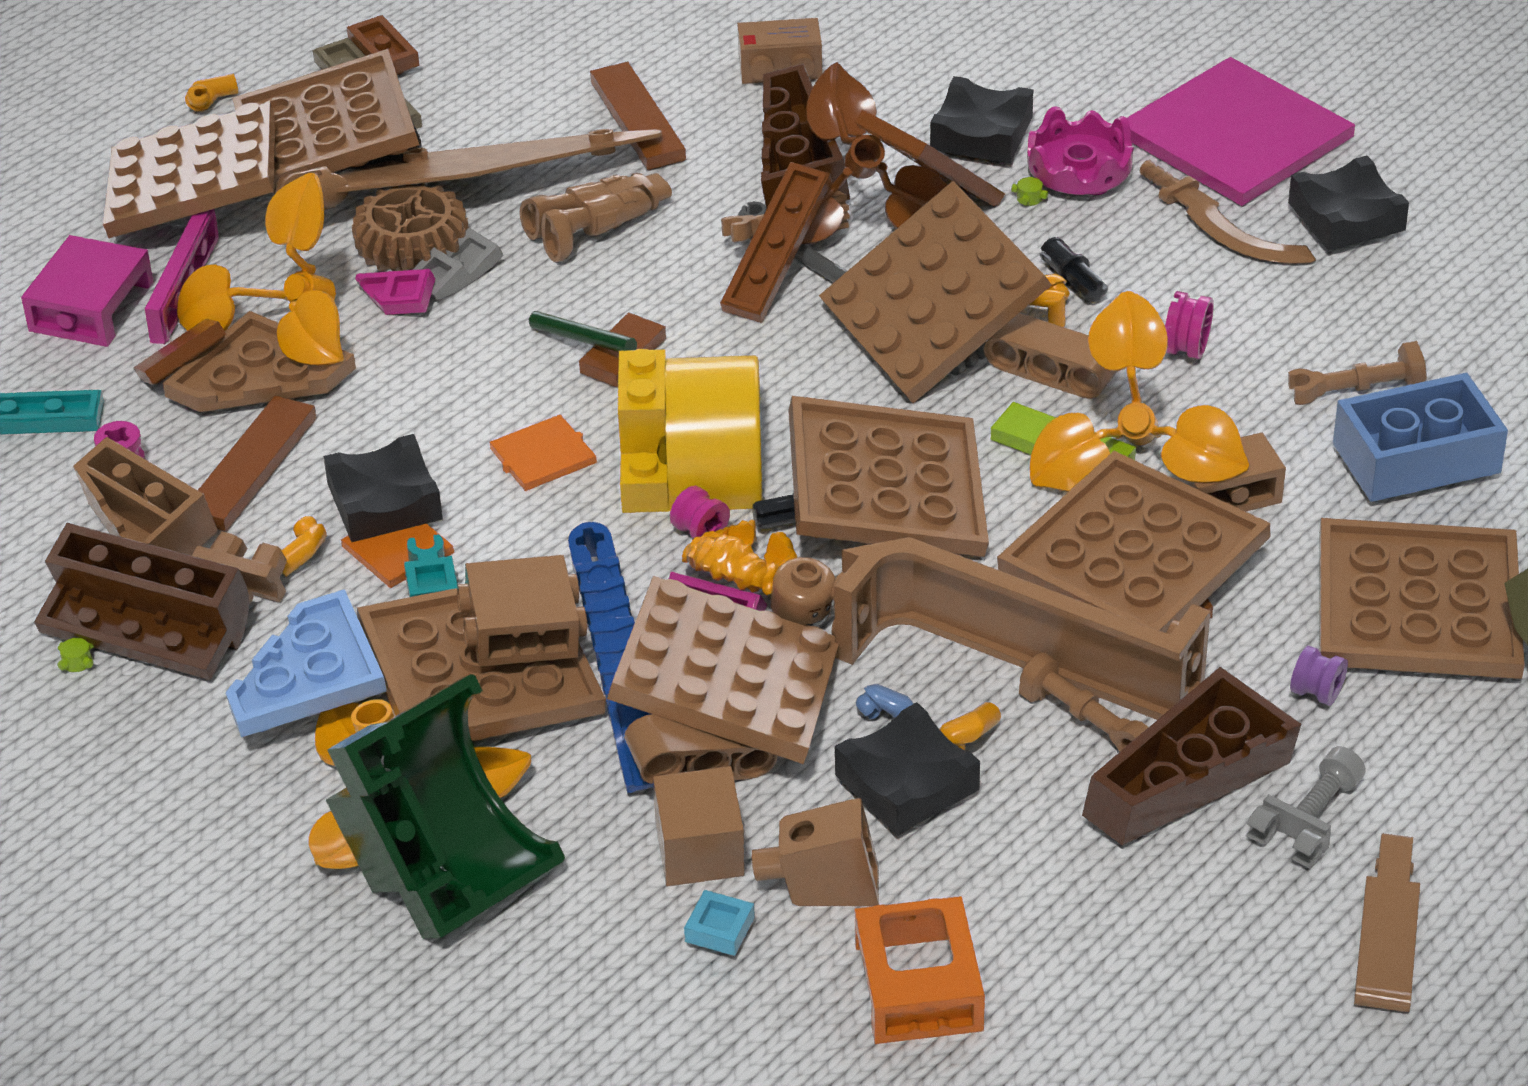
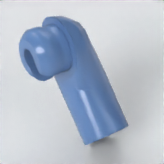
(881, 698)

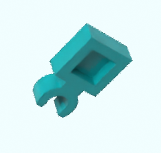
(429, 569)

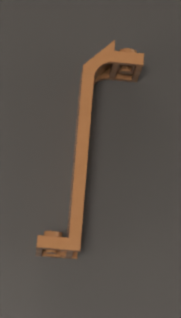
(1015, 620)

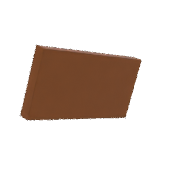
(929, 158)

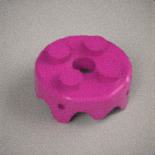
(1102, 146)

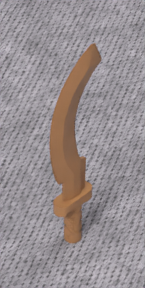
(1205, 214)

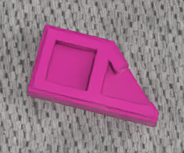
(398, 290)

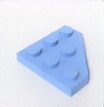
(308, 669)

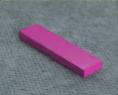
(189, 255)

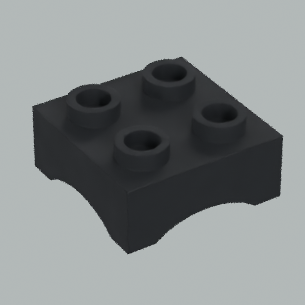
(981, 121)
(1348, 204)
(383, 489)
(907, 770)

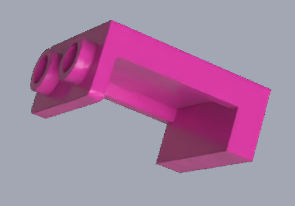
(84, 288)

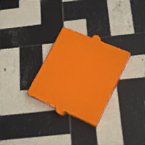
(543, 452)
(388, 552)

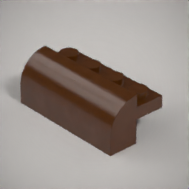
(143, 601)

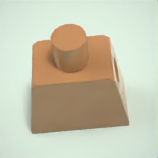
(824, 857)

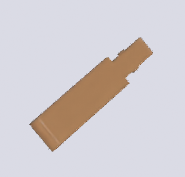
(1388, 929)

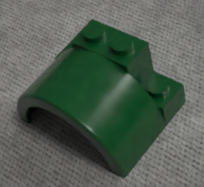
(429, 816)

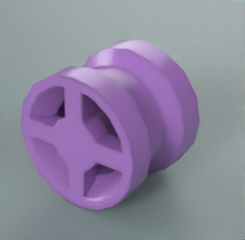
(1318, 675)

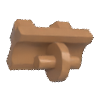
(259, 573)

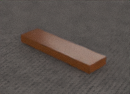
(637, 111)
(776, 242)
(255, 458)

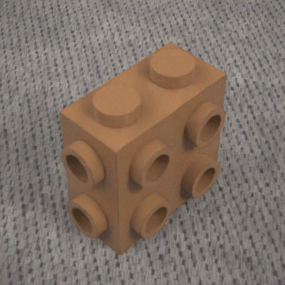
(521, 610)

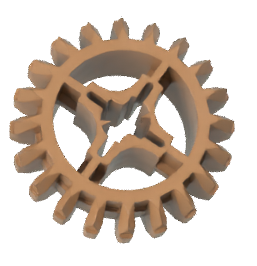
(406, 224)

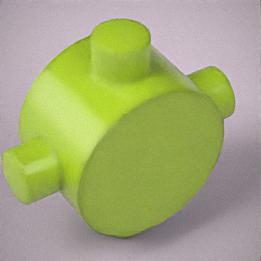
(1029, 191)
(75, 655)

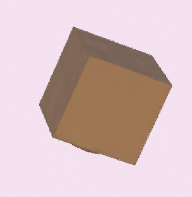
(699, 826)

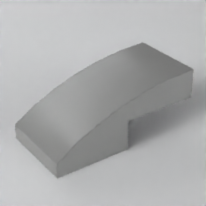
(461, 268)

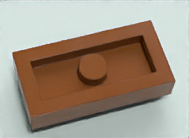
(378, 35)

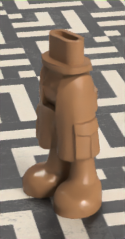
(591, 207)

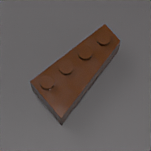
(788, 134)
(1189, 757)

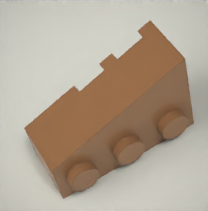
(143, 500)

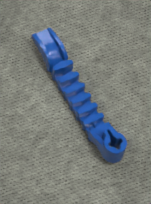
(609, 626)

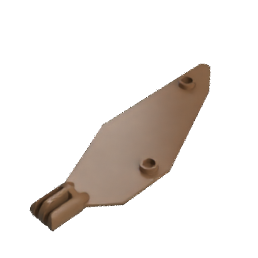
(424, 166)

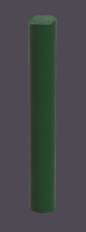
(581, 332)

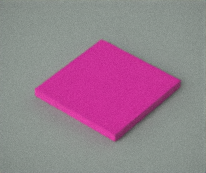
(1237, 130)

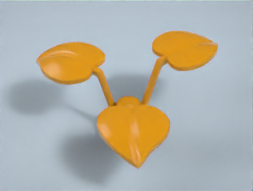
(313, 326)
(1201, 447)
(326, 842)

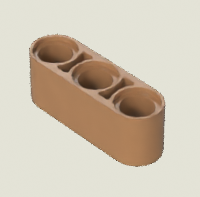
(1047, 356)
(673, 748)

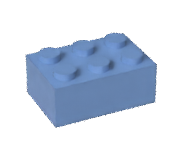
(1419, 436)

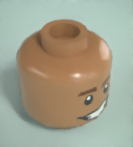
(803, 591)

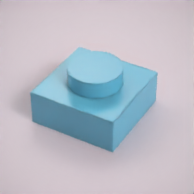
(719, 922)

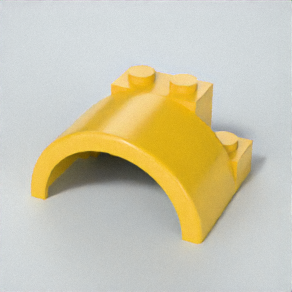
(696, 419)

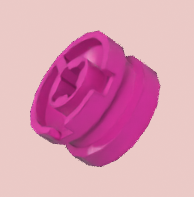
(1189, 324)

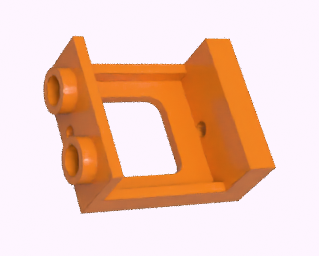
(924, 999)

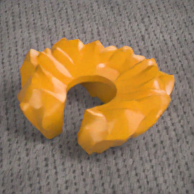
(730, 556)

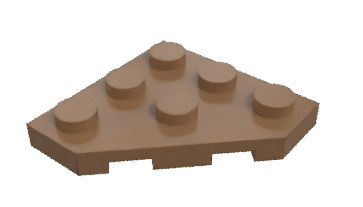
(250, 370)

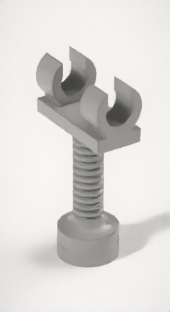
(1339, 771)

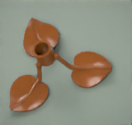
(832, 114)

